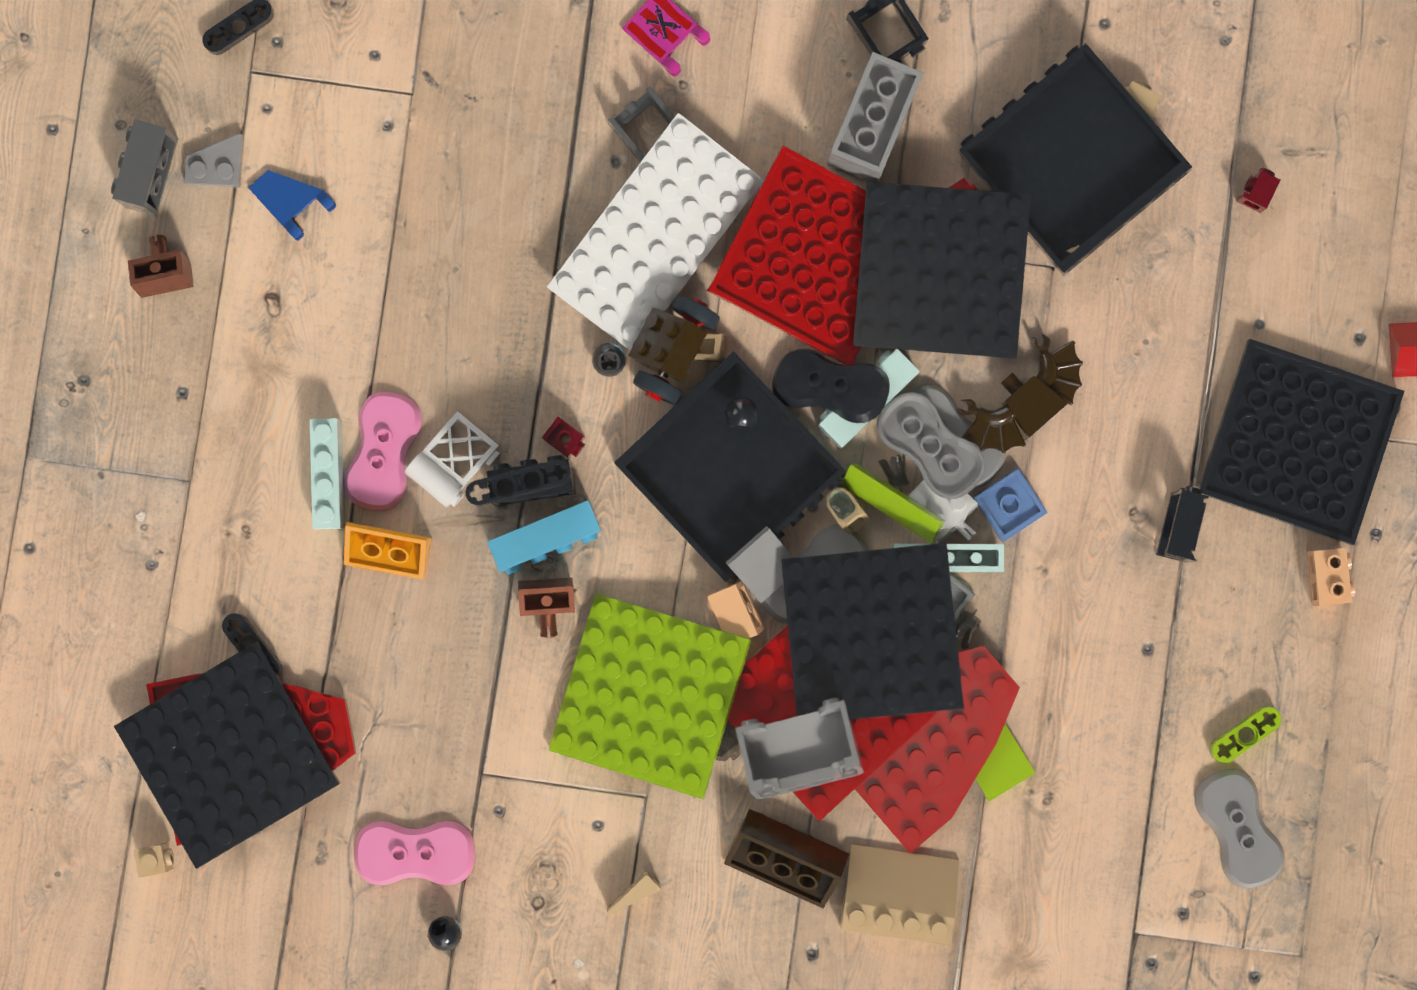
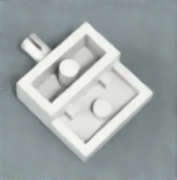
(952, 510)

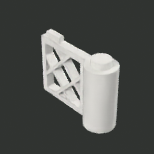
(440, 479)

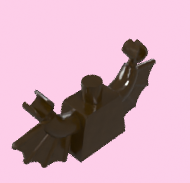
(1030, 403)

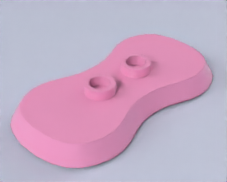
(387, 430)
(435, 853)

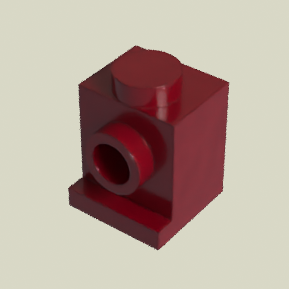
(1259, 190)
(556, 430)

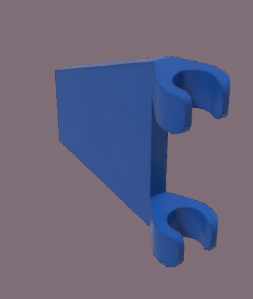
(288, 198)

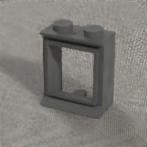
(634, 109)

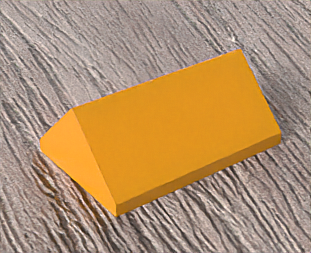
(386, 550)

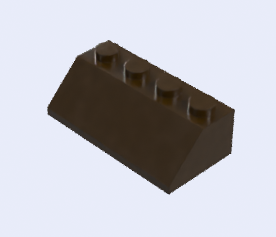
(786, 858)

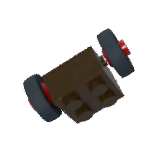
(670, 346)

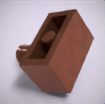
(161, 271)
(546, 599)

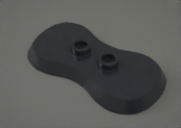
(850, 391)

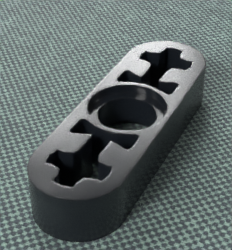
(227, 44)
(245, 626)

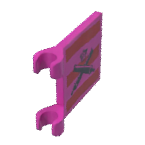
(661, 28)

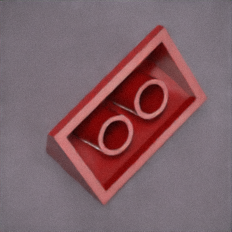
(1403, 349)

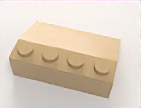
(900, 894)

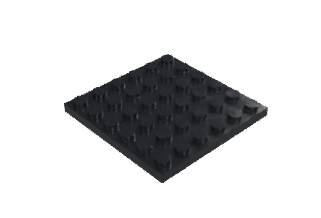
(941, 270)
(1301, 442)
(873, 631)
(227, 755)

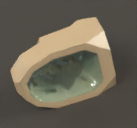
(846, 510)

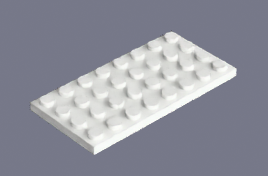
(655, 231)

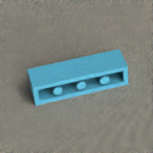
(543, 537)

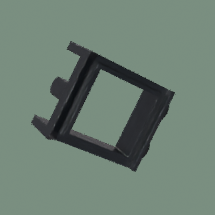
(873, 7)
(1182, 524)

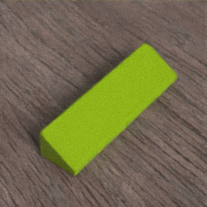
(893, 502)

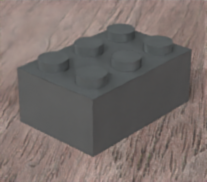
(144, 167)

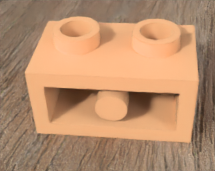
(1330, 577)
(735, 611)

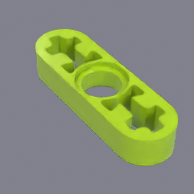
(1224, 739)

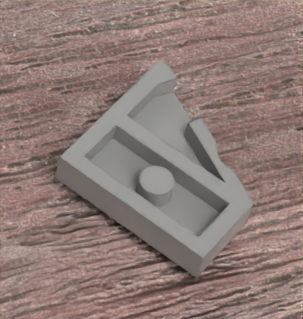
(216, 164)

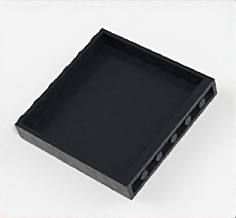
(1079, 153)
(724, 480)

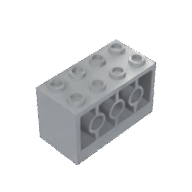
(874, 118)

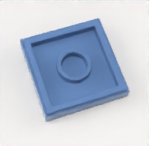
(1010, 505)

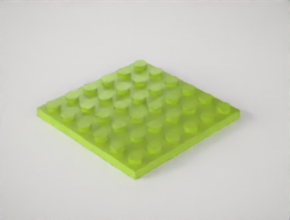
(649, 695)

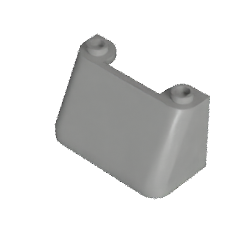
(799, 751)

